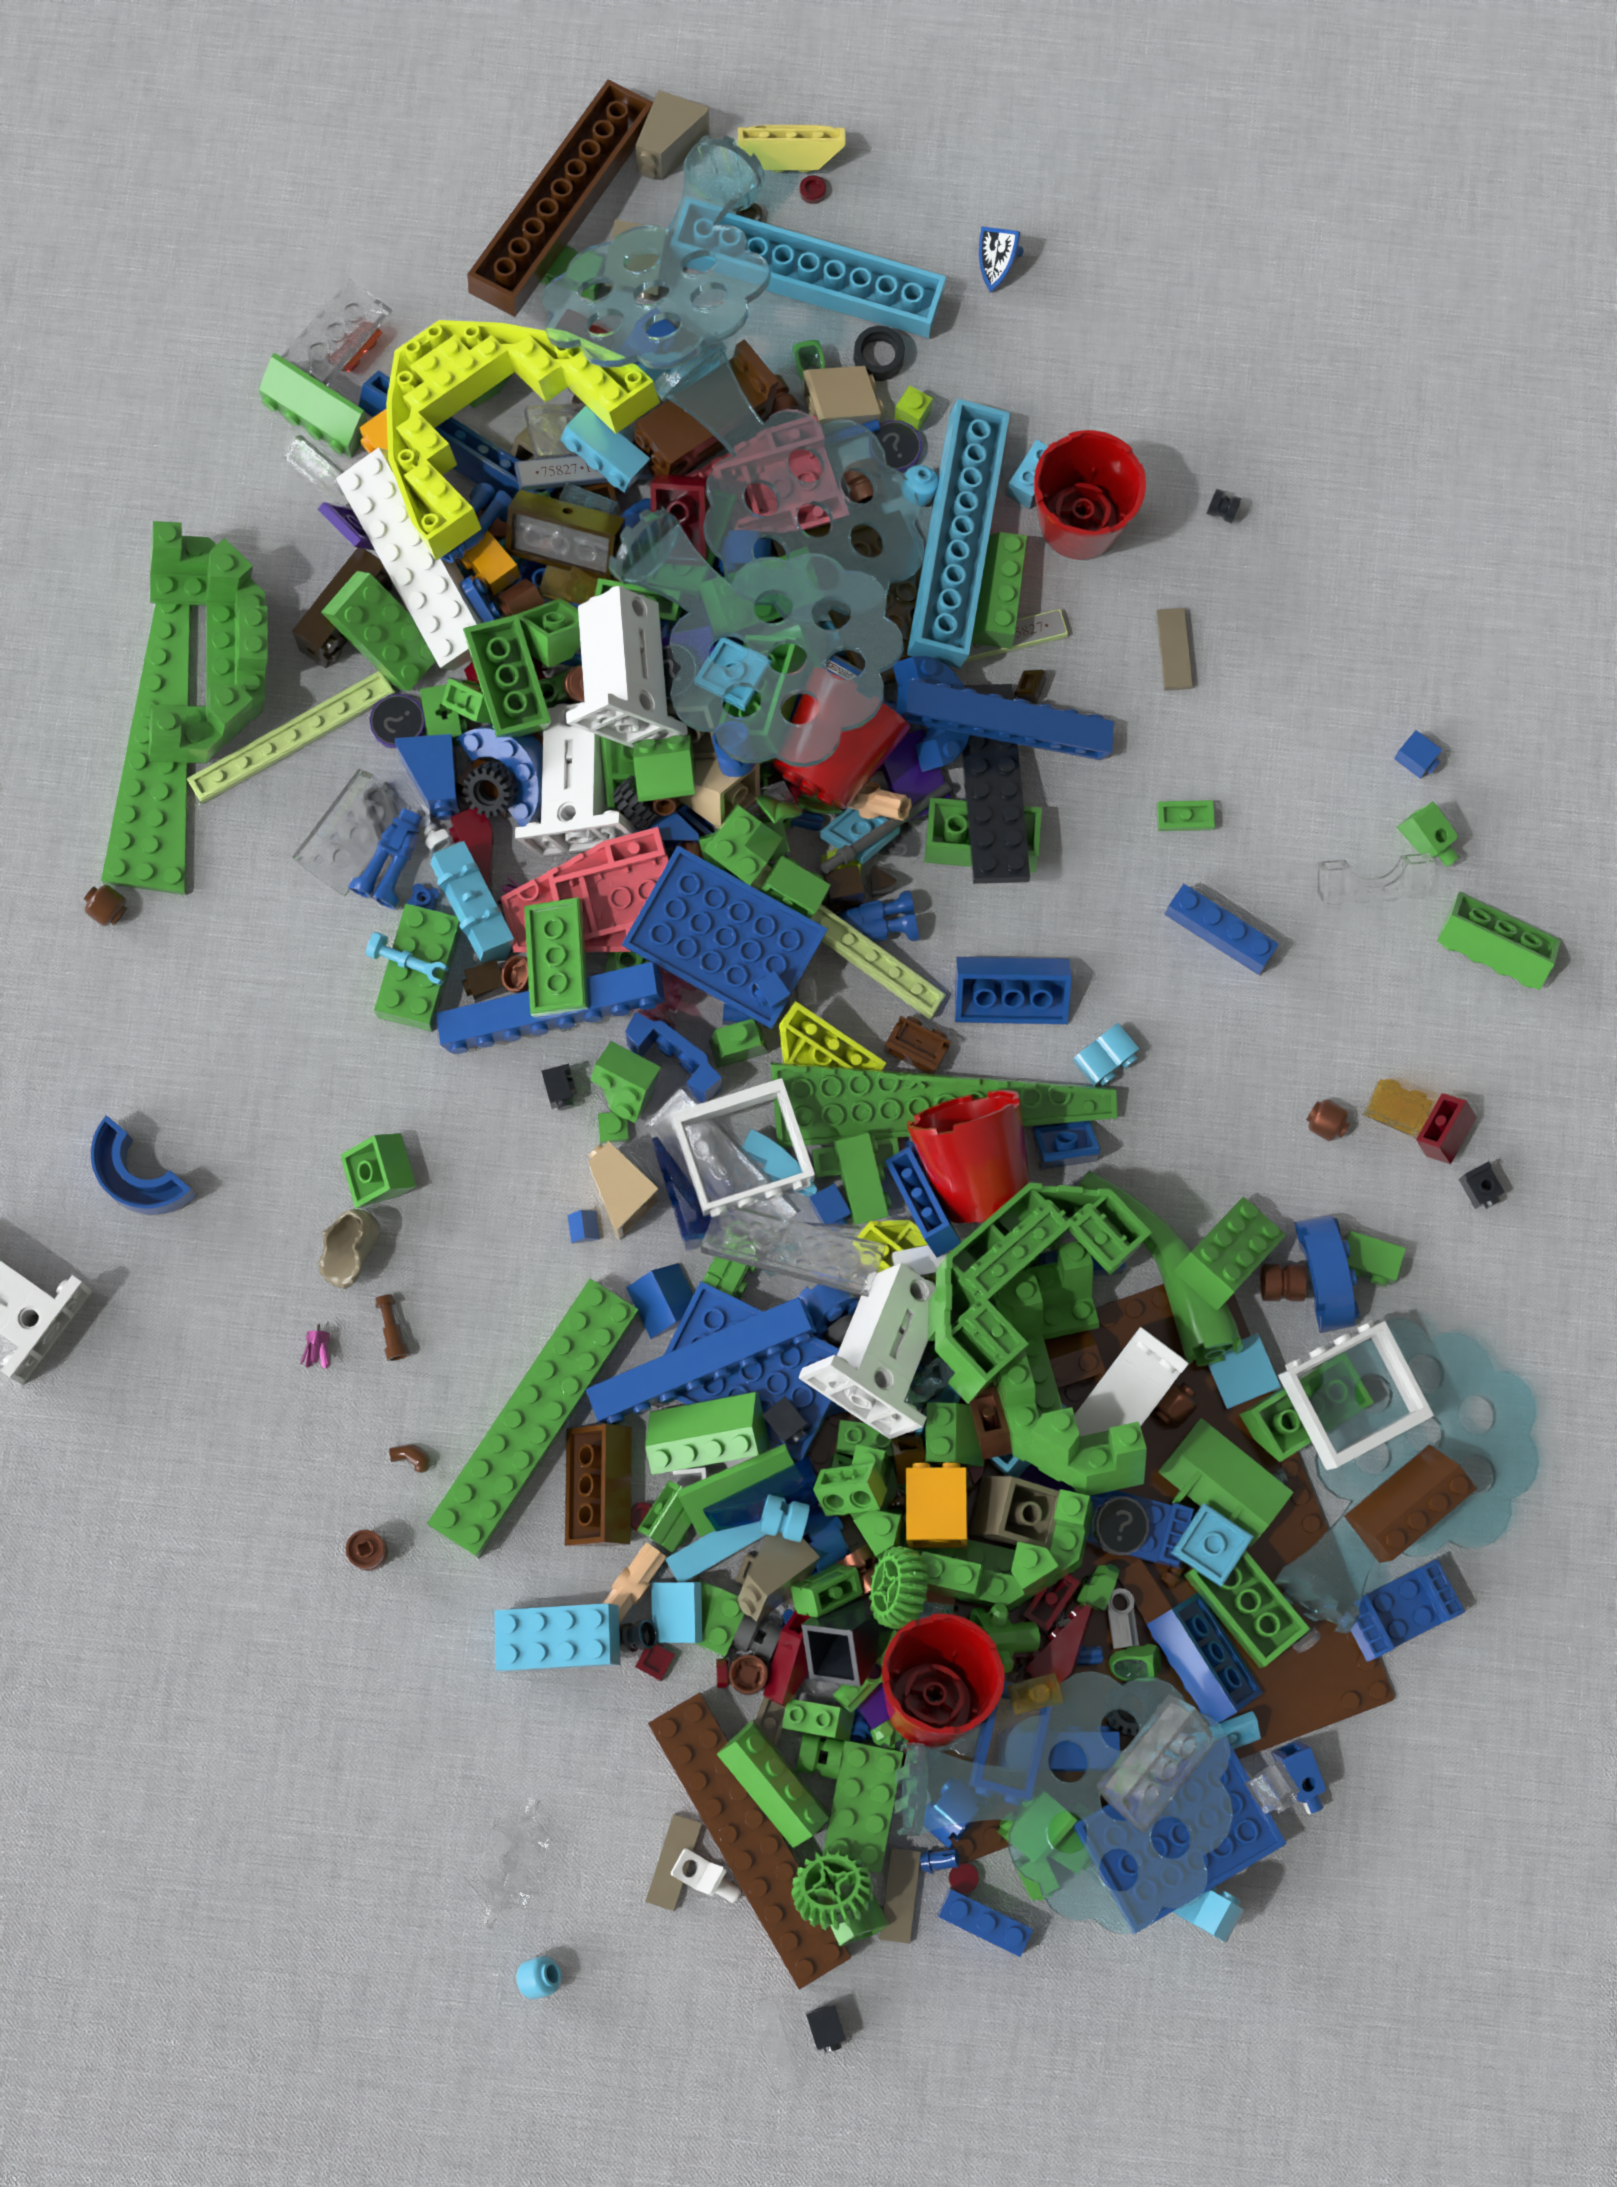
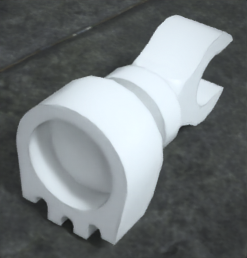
(435, 838)

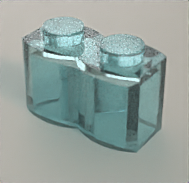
(929, 1383)

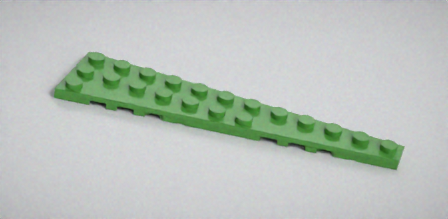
(151, 804)
(851, 1100)

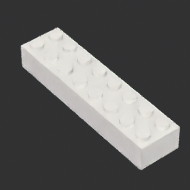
(426, 586)

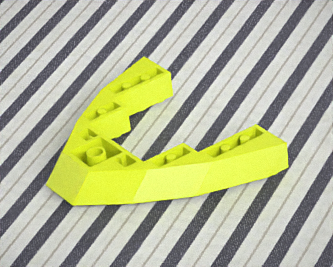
(454, 366)

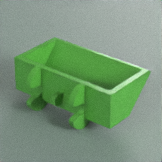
(1225, 1479)

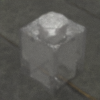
(1273, 1788)

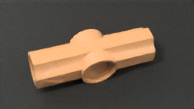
(874, 802)
(635, 1579)

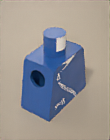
(1301, 1765)

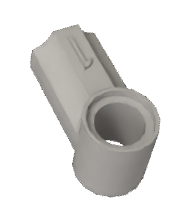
(1123, 1622)

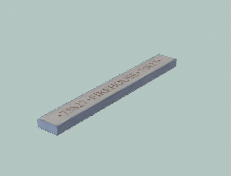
(571, 469)

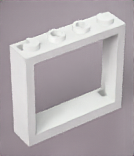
(729, 1104)
(1399, 1372)

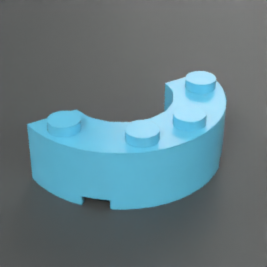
(1213, 1913)

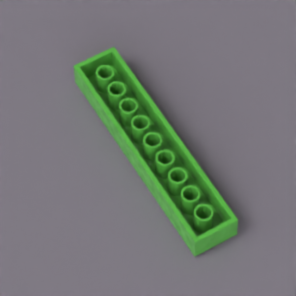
(533, 1418)

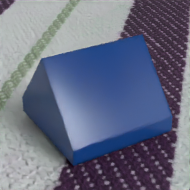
(583, 1226)

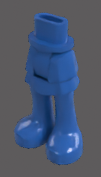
(495, 506)
(397, 842)

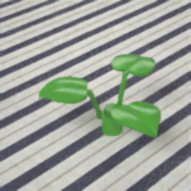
(780, 810)

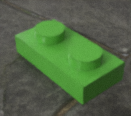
(1185, 815)

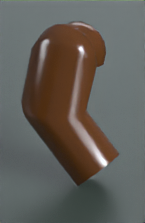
(413, 1454)

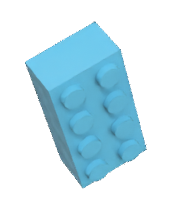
(557, 1637)

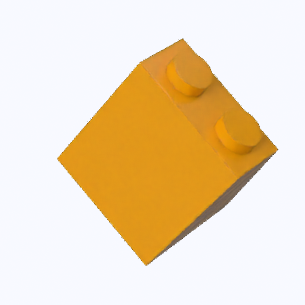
(936, 1506)

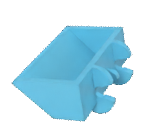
(472, 902)

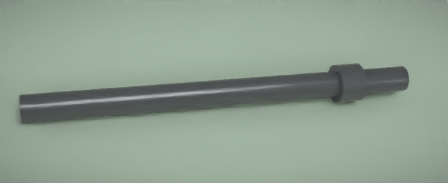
(847, 852)

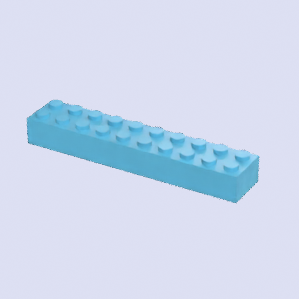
(841, 277)
(958, 533)

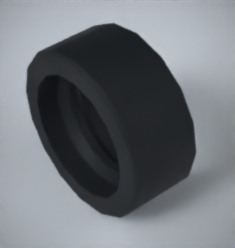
(884, 334)

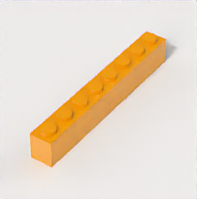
(487, 558)

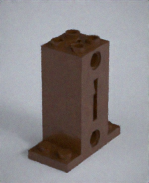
(679, 441)

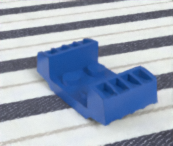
(642, 1034)
(1165, 1528)
(1405, 1609)

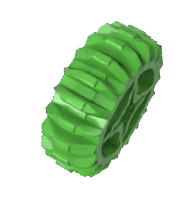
(898, 1587)
(846, 1876)

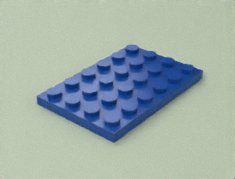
(722, 935)
(772, 1376)
(1249, 1839)

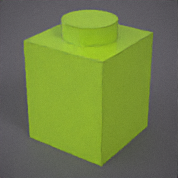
(913, 408)

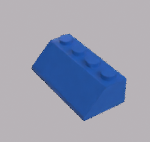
(1012, 990)
(1204, 1658)

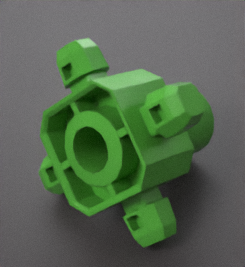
(1007, 1636)

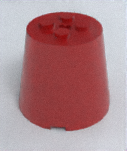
(1091, 477)
(854, 760)
(973, 1153)
(946, 1660)

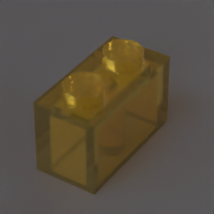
(1398, 1107)

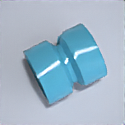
(784, 1518)

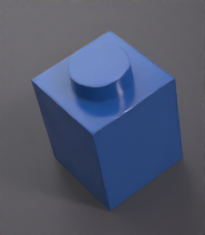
(1419, 755)
(830, 1206)

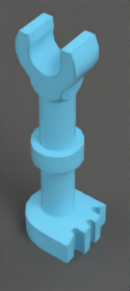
(377, 947)

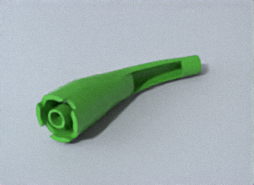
(1201, 1328)

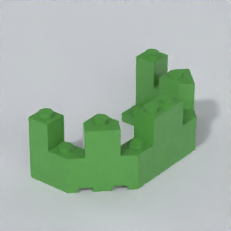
(218, 577)
(1045, 1305)
(962, 1320)
(982, 1571)

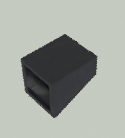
(844, 1643)

